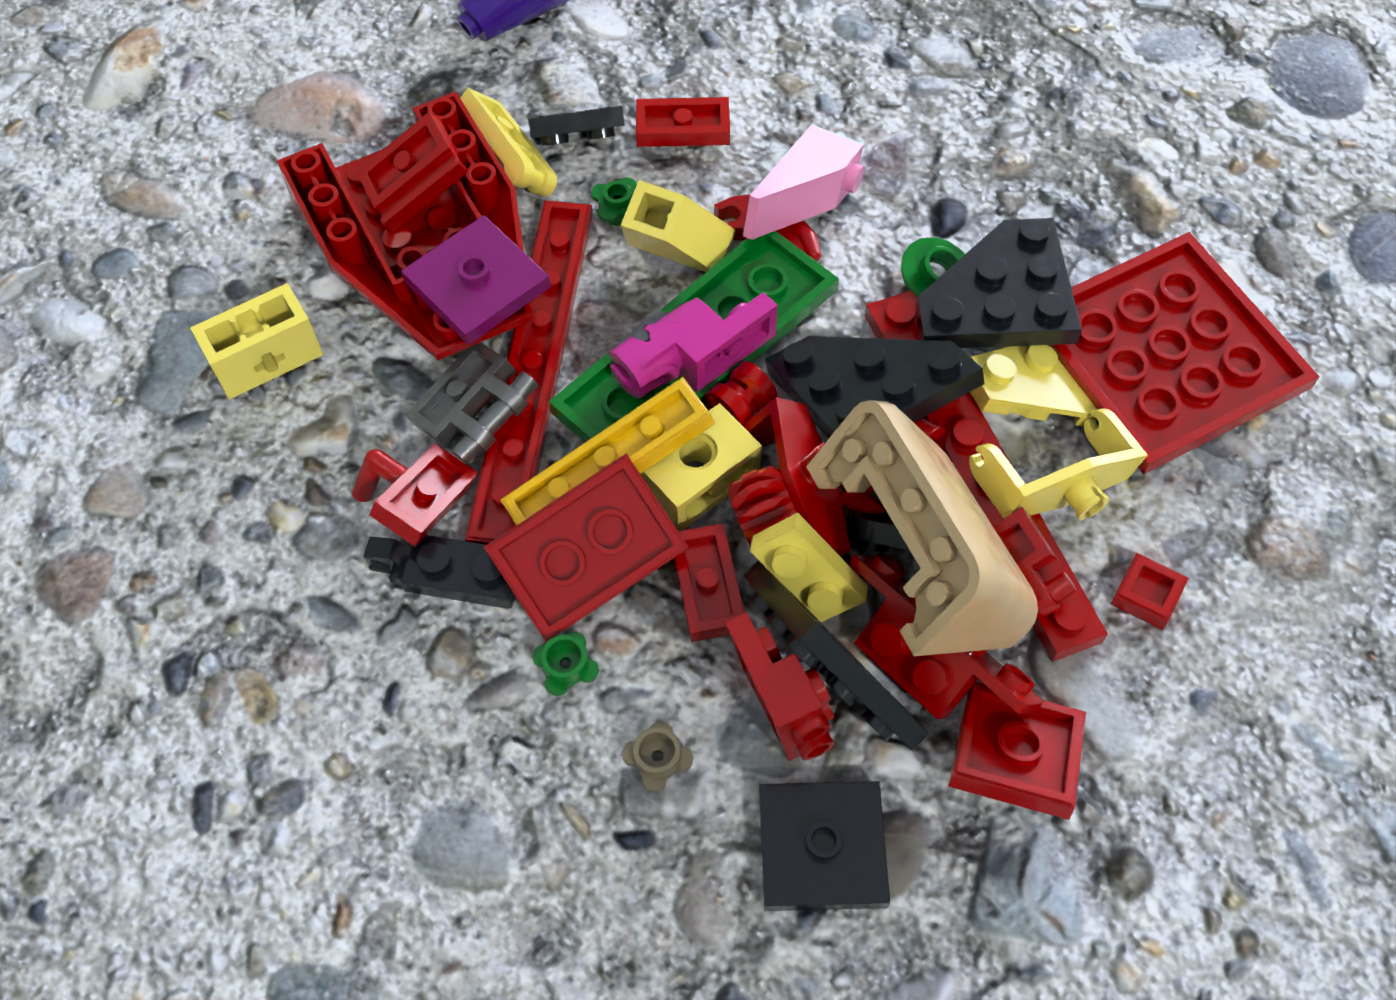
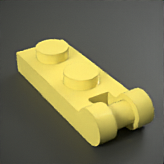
(510, 144)

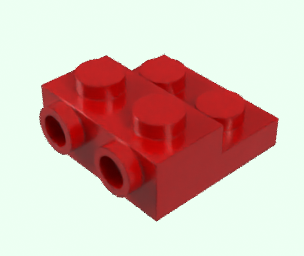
(789, 696)

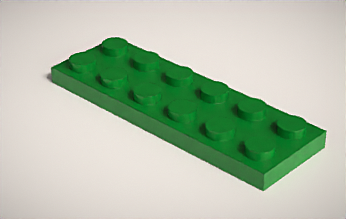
(754, 267)

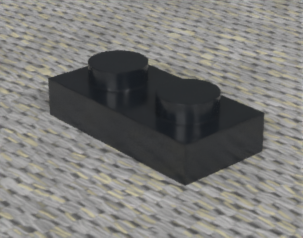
(597, 122)

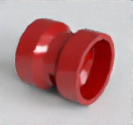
(744, 393)

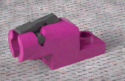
(691, 344)

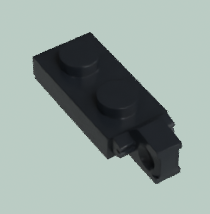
(441, 569)

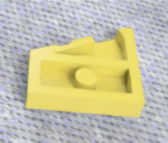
(1030, 384)

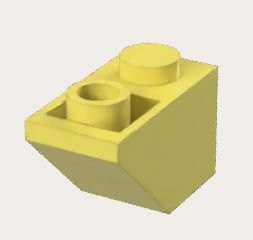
(675, 228)

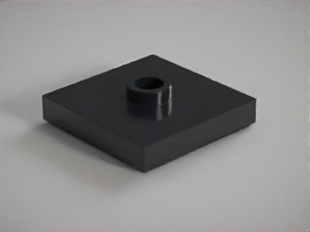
(823, 846)

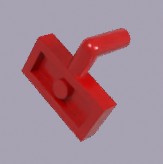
(417, 493)

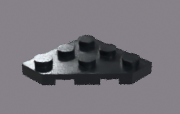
(1004, 292)
(844, 371)
(831, 658)

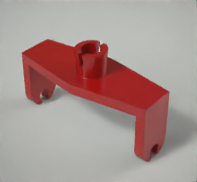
(796, 445)

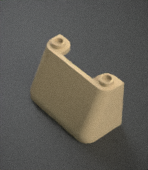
(968, 582)

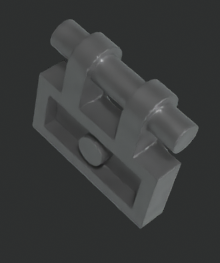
(462, 394)

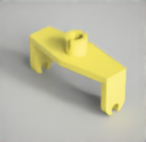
(1073, 486)

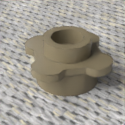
(657, 739)

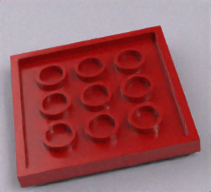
(1178, 350)

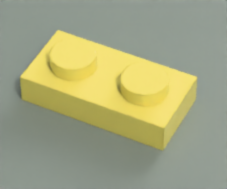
(809, 567)

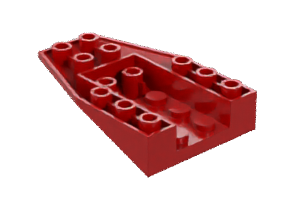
(373, 255)

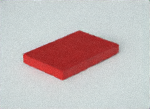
(586, 547)

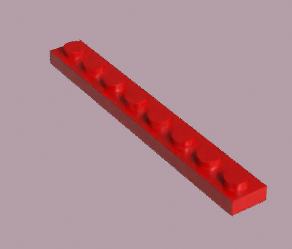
(1076, 622)

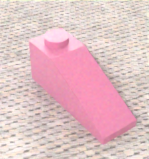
(805, 182)

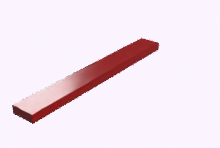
(539, 352)

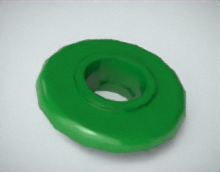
(917, 259)

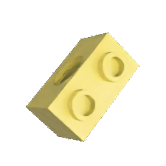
(690, 491)

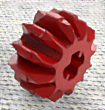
(760, 500)

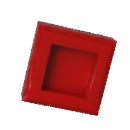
(1149, 591)

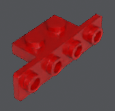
(936, 679)

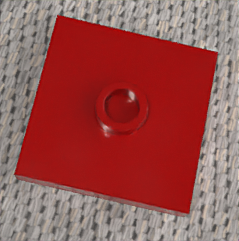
(1018, 756)

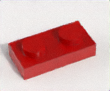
(682, 121)
(707, 582)

